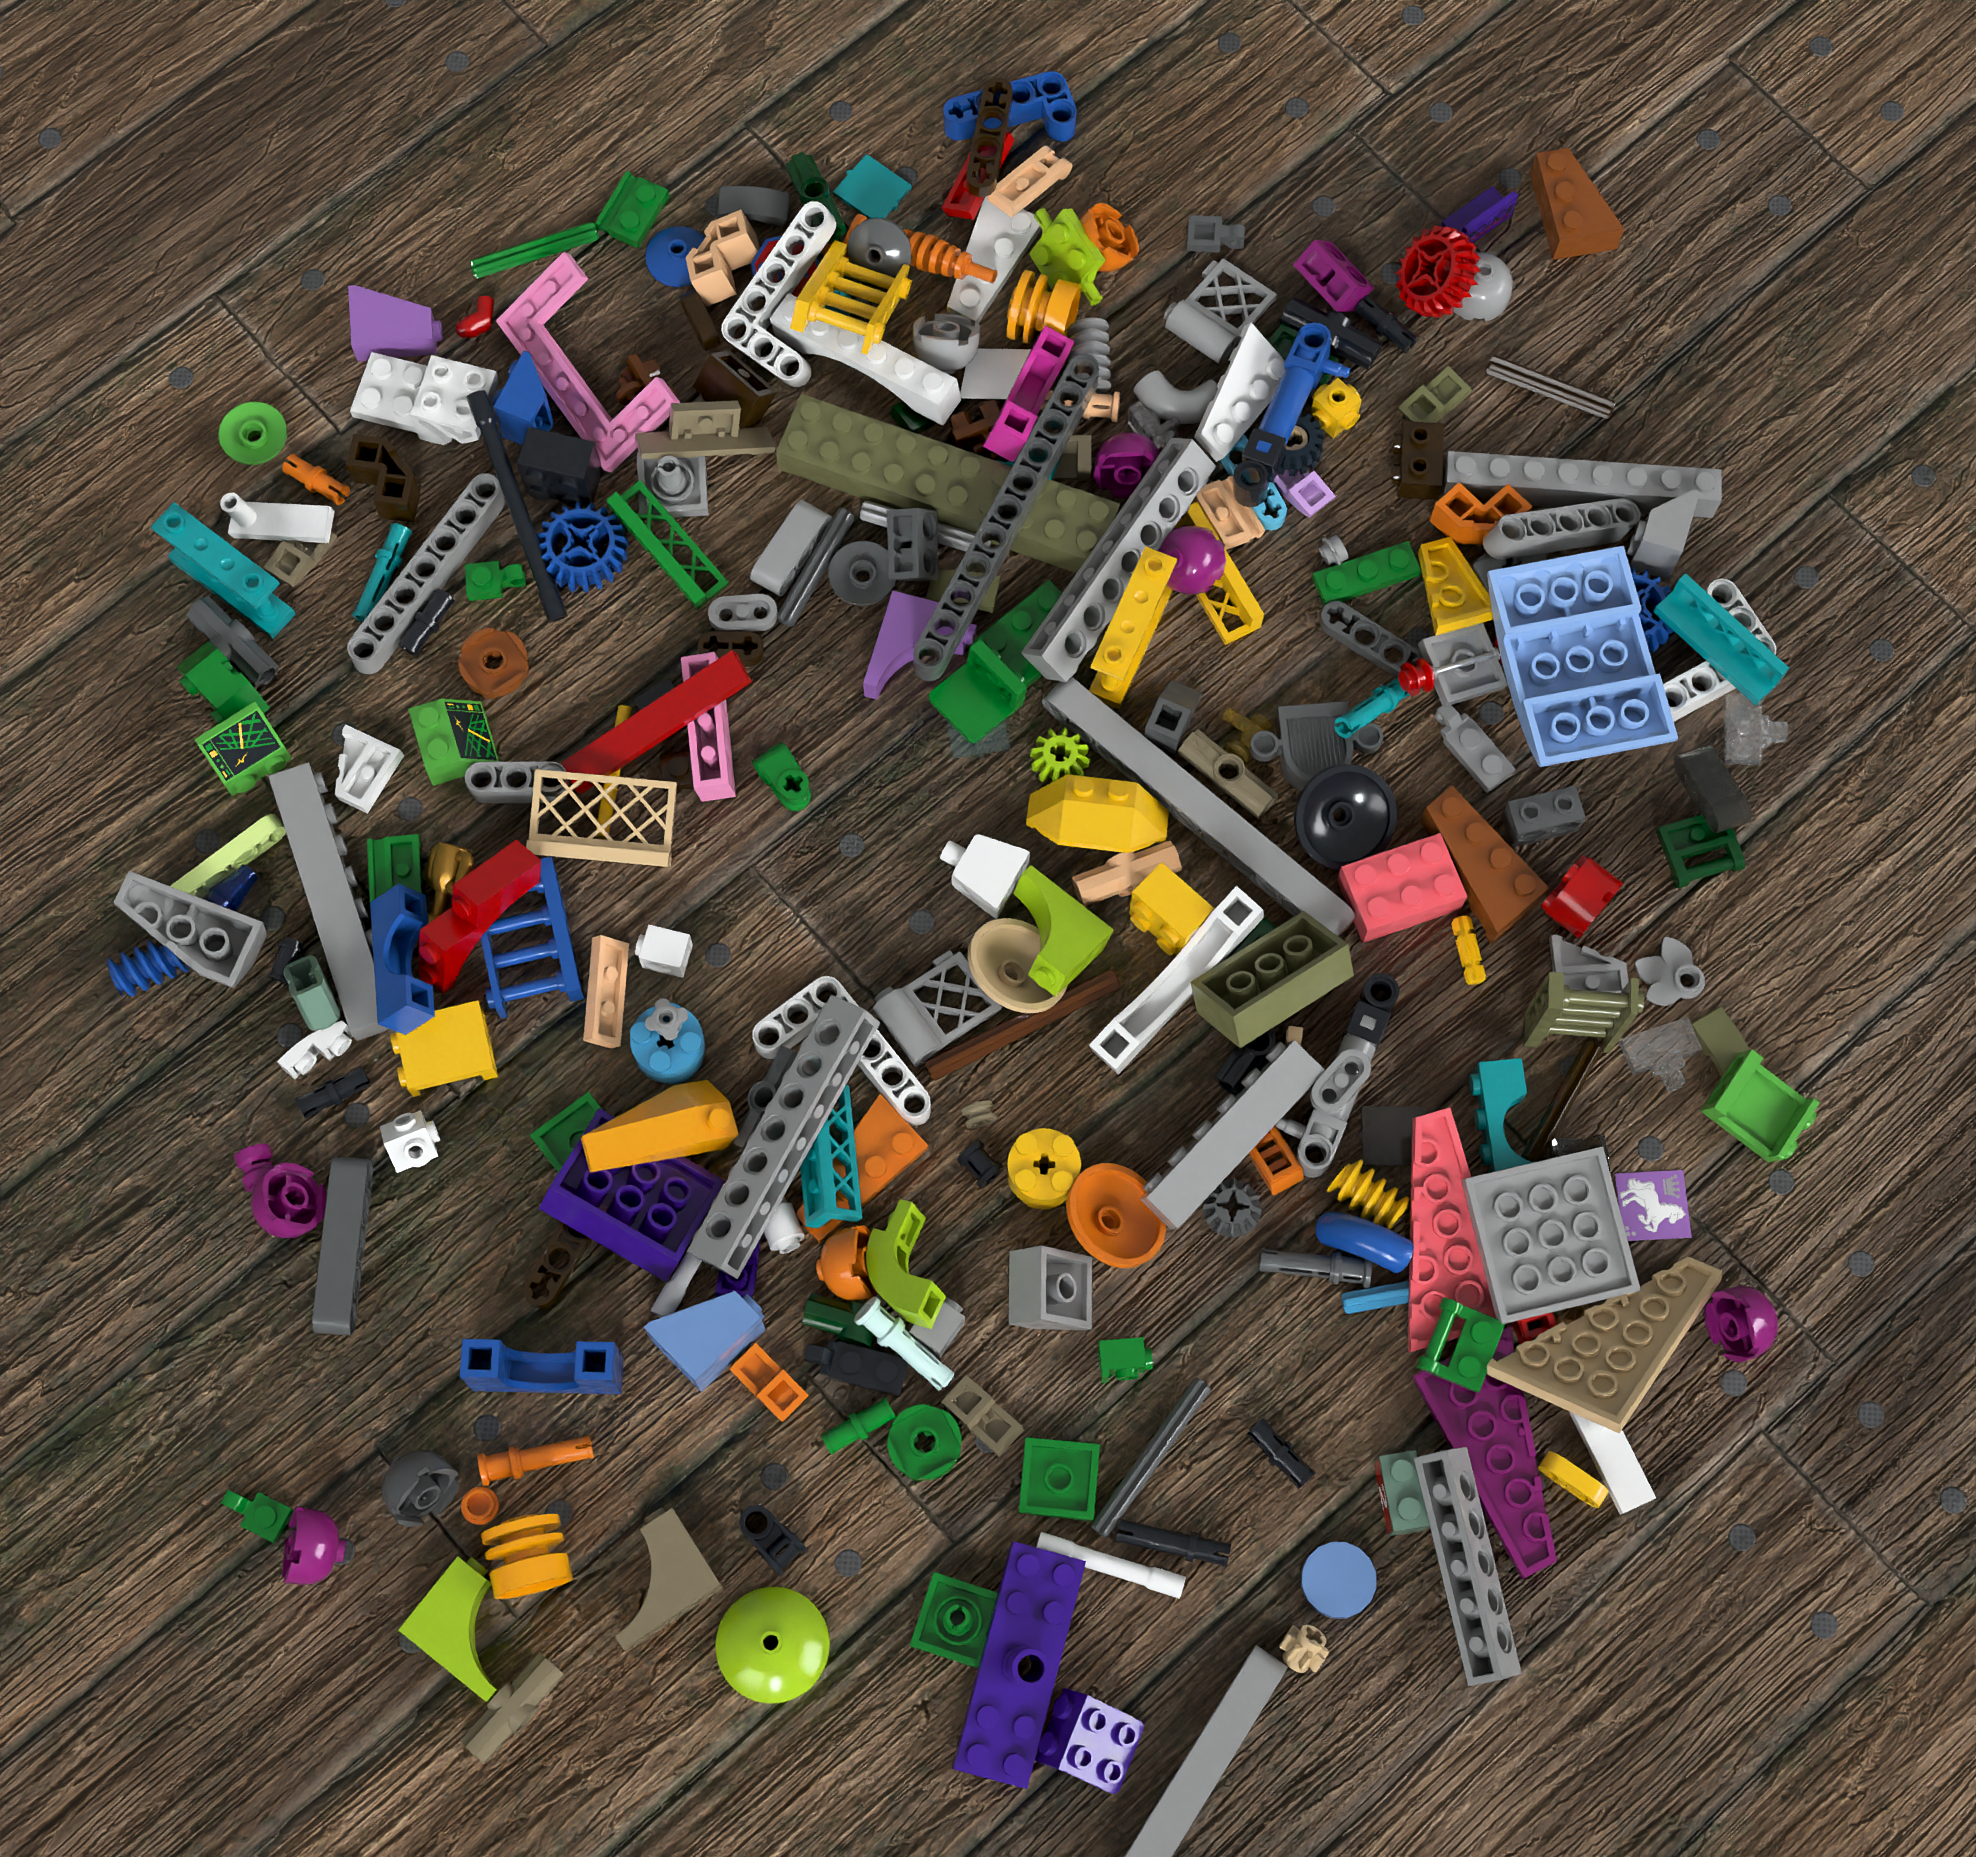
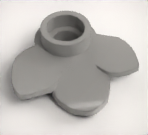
(1665, 971)

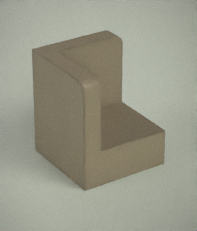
(1075, 460)

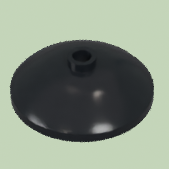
(1365, 821)

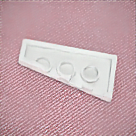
(996, 244)
(1241, 393)

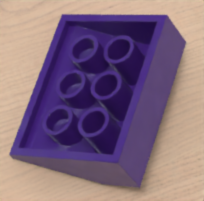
(634, 1210)

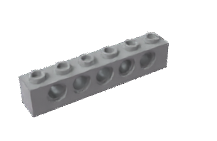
(1467, 1566)

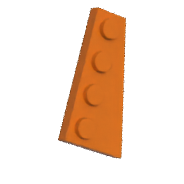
(883, 1151)

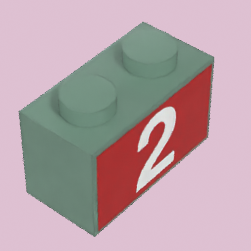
(1401, 1493)

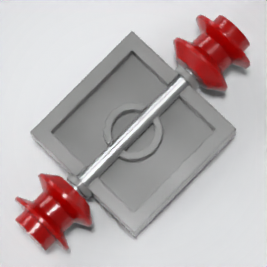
(1457, 664)

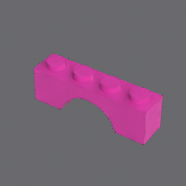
(1028, 394)

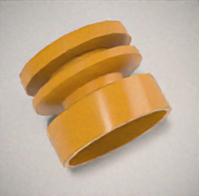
(1036, 307)
(526, 1555)

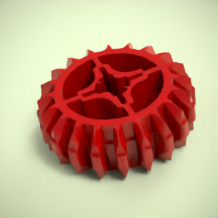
(1430, 270)

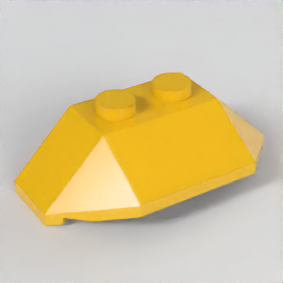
(1098, 814)

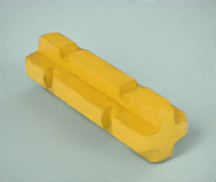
(1468, 950)

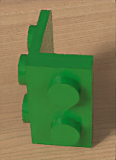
(979, 693)

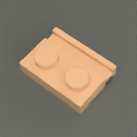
(1229, 519)

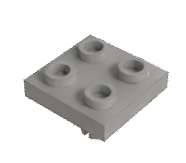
(676, 484)

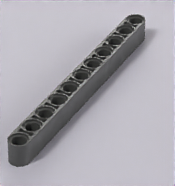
(1006, 530)

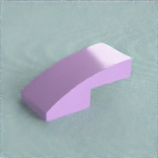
(1304, 491)

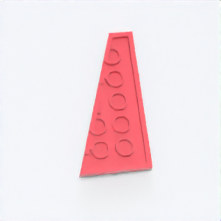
(1441, 1230)

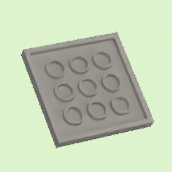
(1550, 1235)

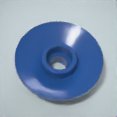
(668, 266)

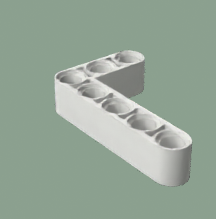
(763, 287)
(1681, 688)
(874, 1067)

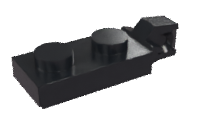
(859, 1366)

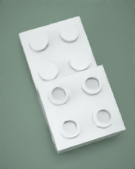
(423, 397)

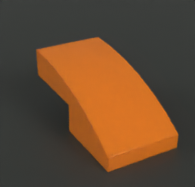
(768, 1382)

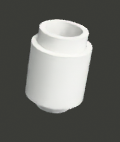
(784, 1229)

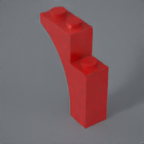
(475, 906)

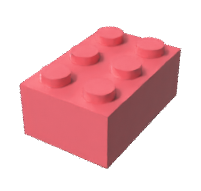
(1401, 887)

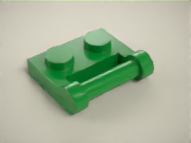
(1473, 1348)

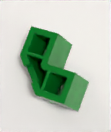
(218, 683)

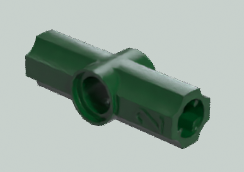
(814, 188)

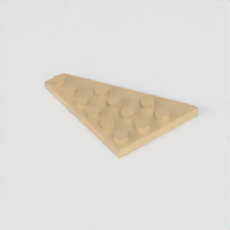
(1613, 1351)

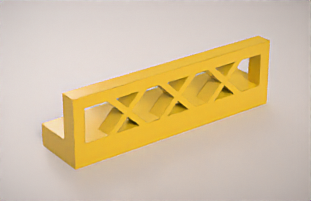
(1233, 585)

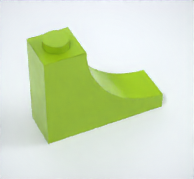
(1067, 931)
(446, 1624)

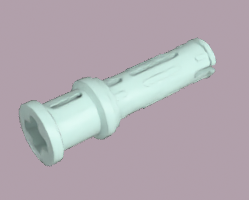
(891, 1333)

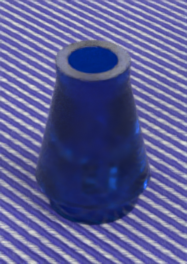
(233, 888)

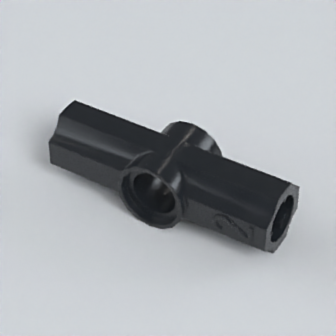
(1344, 338)

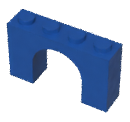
(495, 1368)

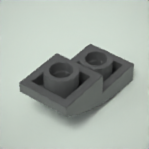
(756, 203)

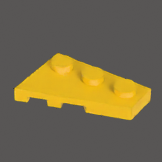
(1452, 587)

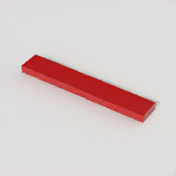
(659, 719)

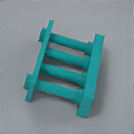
(223, 570)

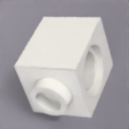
(664, 950)

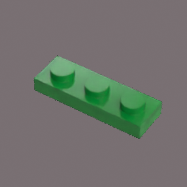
(1366, 573)

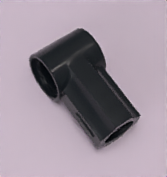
(1241, 1063)

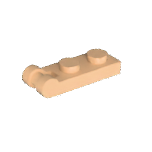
(1029, 181)

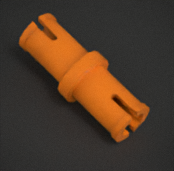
(316, 479)

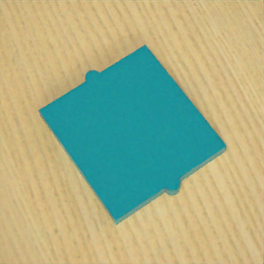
(872, 189)

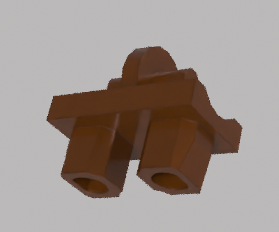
(636, 378)
(973, 435)

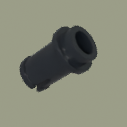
(288, 952)

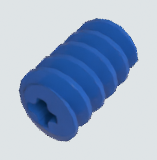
(144, 967)

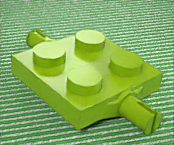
(1067, 252)

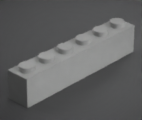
(1231, 1134)

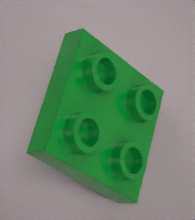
(954, 1620)

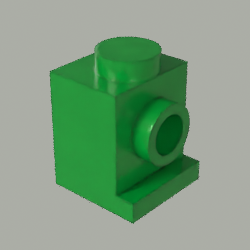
(1123, 1358)

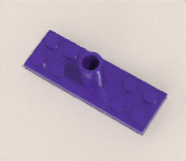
(1003, 1708)

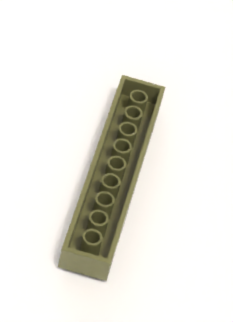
(923, 473)

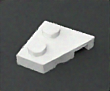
(364, 768)

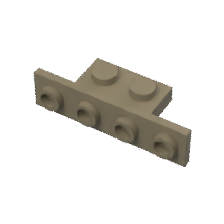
(704, 431)

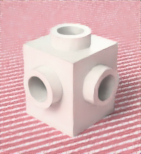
(410, 1140)

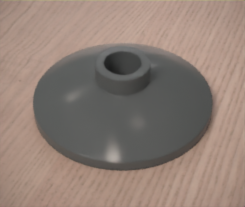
(883, 237)
(860, 559)

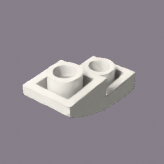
(327, 1042)

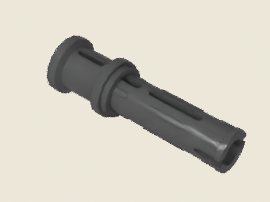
(1332, 1267)

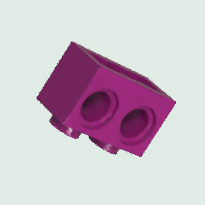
(1333, 276)

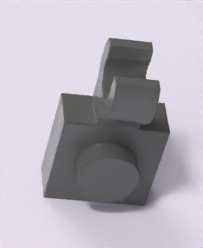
(1208, 234)

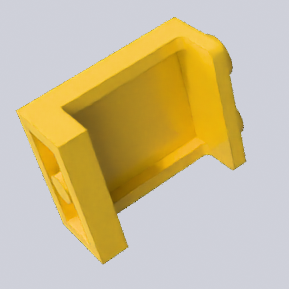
(445, 1049)

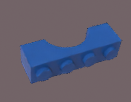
(396, 925)

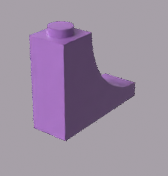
(898, 635)

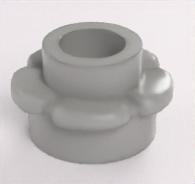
(1333, 550)

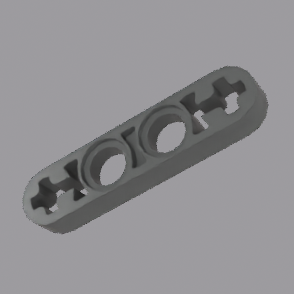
(1374, 651)

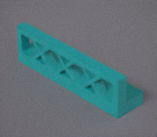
(1721, 640)
(819, 1177)

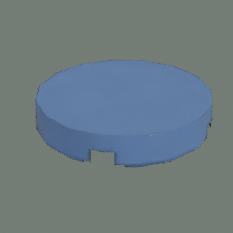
(1338, 1580)

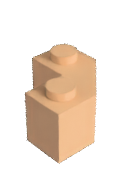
(727, 246)

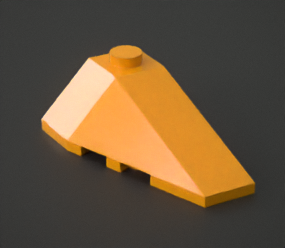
(667, 1126)

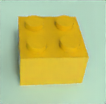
(1168, 909)

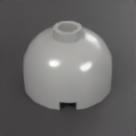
(1492, 292)
(946, 342)

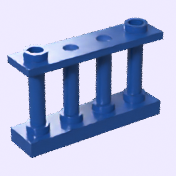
(558, 947)

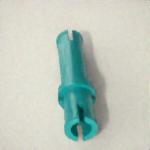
(387, 561)
(1383, 700)

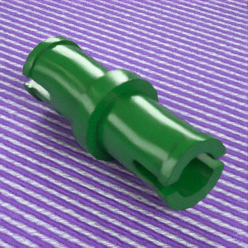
(858, 1426)

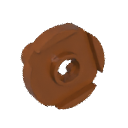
(491, 681)

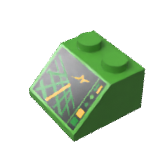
(452, 737)
(243, 749)

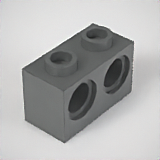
(912, 545)
(1543, 816)

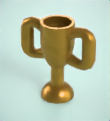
(444, 868)

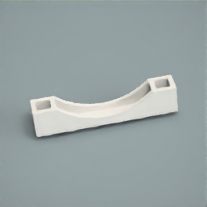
(912, 380)
(1172, 988)

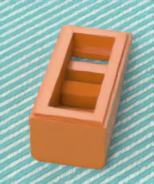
(1286, 1170)

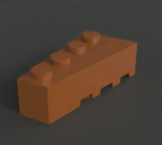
(1492, 873)

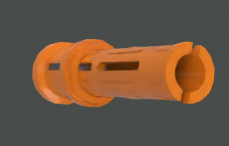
(516, 1461)

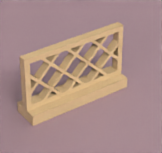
(601, 849)

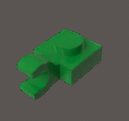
(488, 579)
(262, 1516)

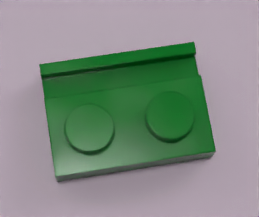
(632, 209)
(394, 862)

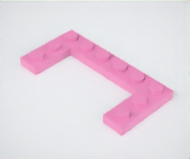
(525, 329)

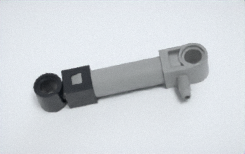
(1364, 1034)

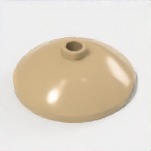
(1000, 964)

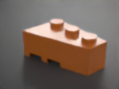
(1571, 207)

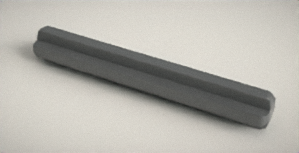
(815, 567)

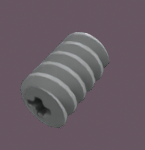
(1091, 339)

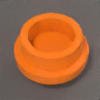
(480, 1505)

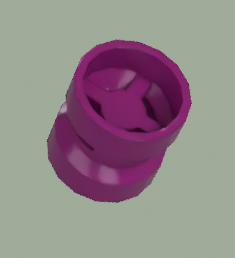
(254, 1163)

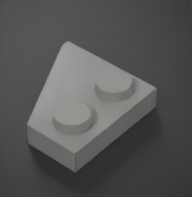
(1586, 967)

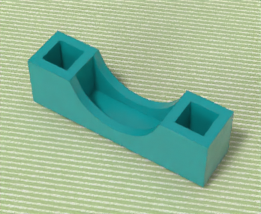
(1498, 1088)

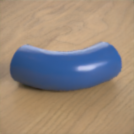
(1364, 1240)

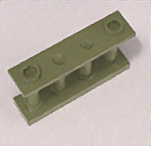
(1581, 1012)

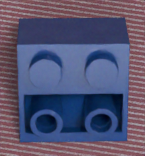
(522, 401)

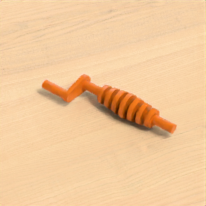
(934, 255)

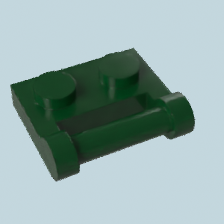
(1693, 838)

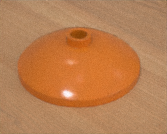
(1112, 1197)

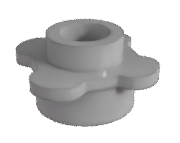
(666, 1029)

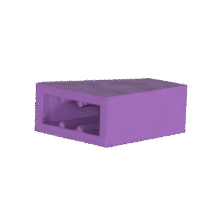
(390, 326)

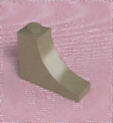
(677, 1581)

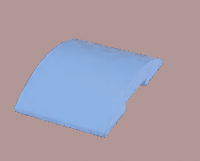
(1578, 657)

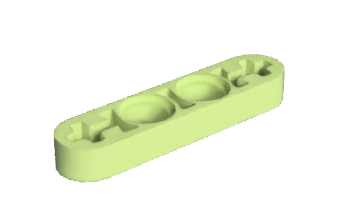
(230, 857)

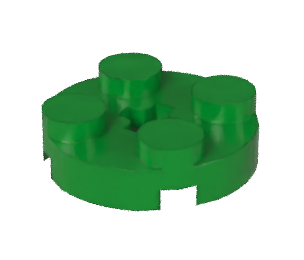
(931, 1422)

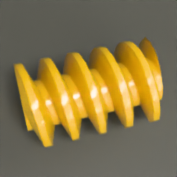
(1369, 1195)

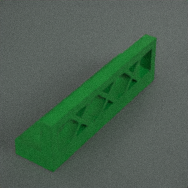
(658, 552)

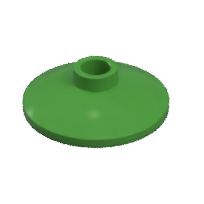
(248, 421)

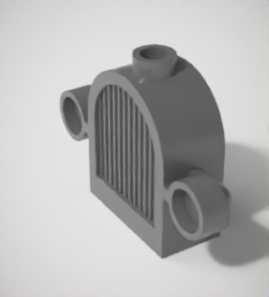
(1309, 741)

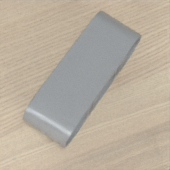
(790, 548)
(503, 774)

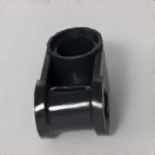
(772, 1539)

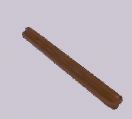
(1021, 1026)

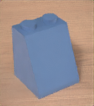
(708, 1335)

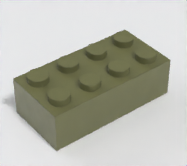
(1272, 979)

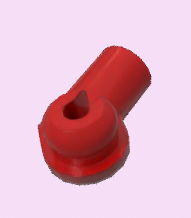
(478, 322)

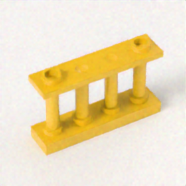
(829, 277)
(1132, 627)

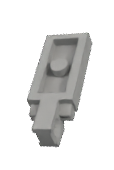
(1473, 748)

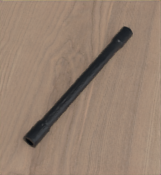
(486, 422)

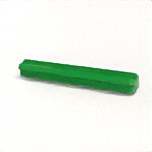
(534, 249)

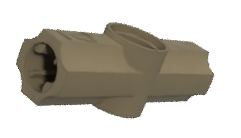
(1211, 759)
(512, 1708)

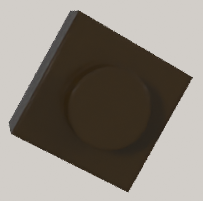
(677, 768)

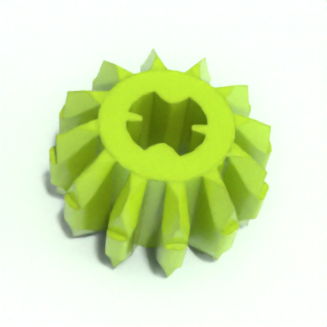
(1046, 753)

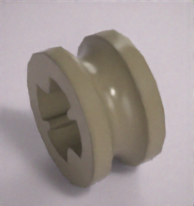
(979, 1114)

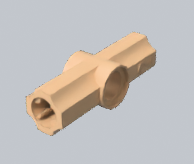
(1123, 873)

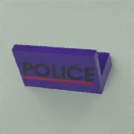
(1482, 214)

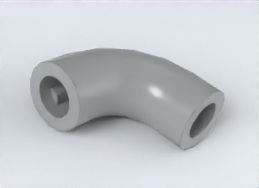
(1168, 401)

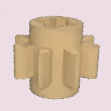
(1304, 1648)

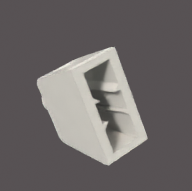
(986, 870)

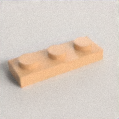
(606, 992)

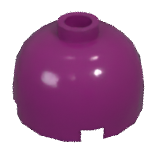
(1124, 462)
(1198, 559)
(288, 1201)
(1742, 1322)
(311, 1547)

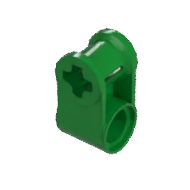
(781, 772)

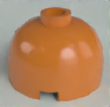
(1113, 240)
(844, 1264)

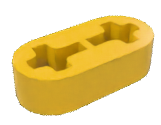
(1573, 1479)

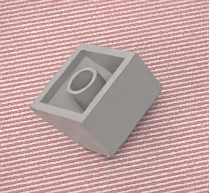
(1662, 536)
(1050, 1289)

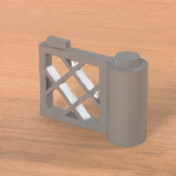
(1202, 325)
(909, 1017)

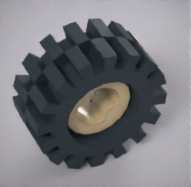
(1308, 451)

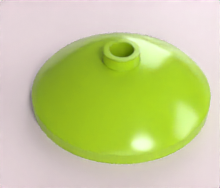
(790, 1667)

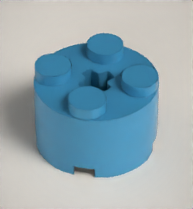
(666, 1064)

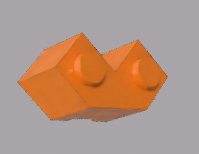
(1467, 519)

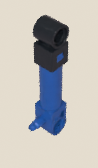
(1268, 443)

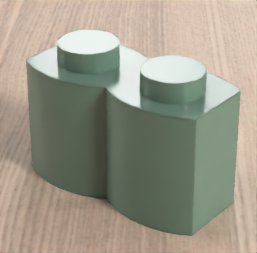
(312, 993)

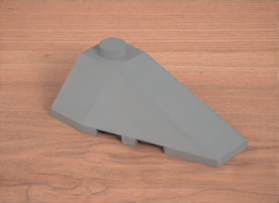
(200, 933)

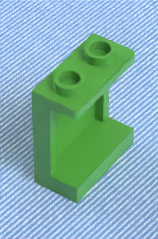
(1759, 1108)

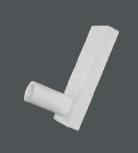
(277, 520)
(1615, 1464)

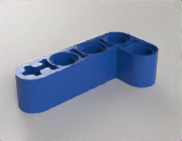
(961, 123)

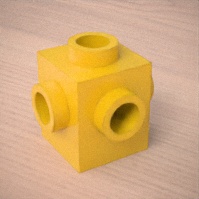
(1336, 407)

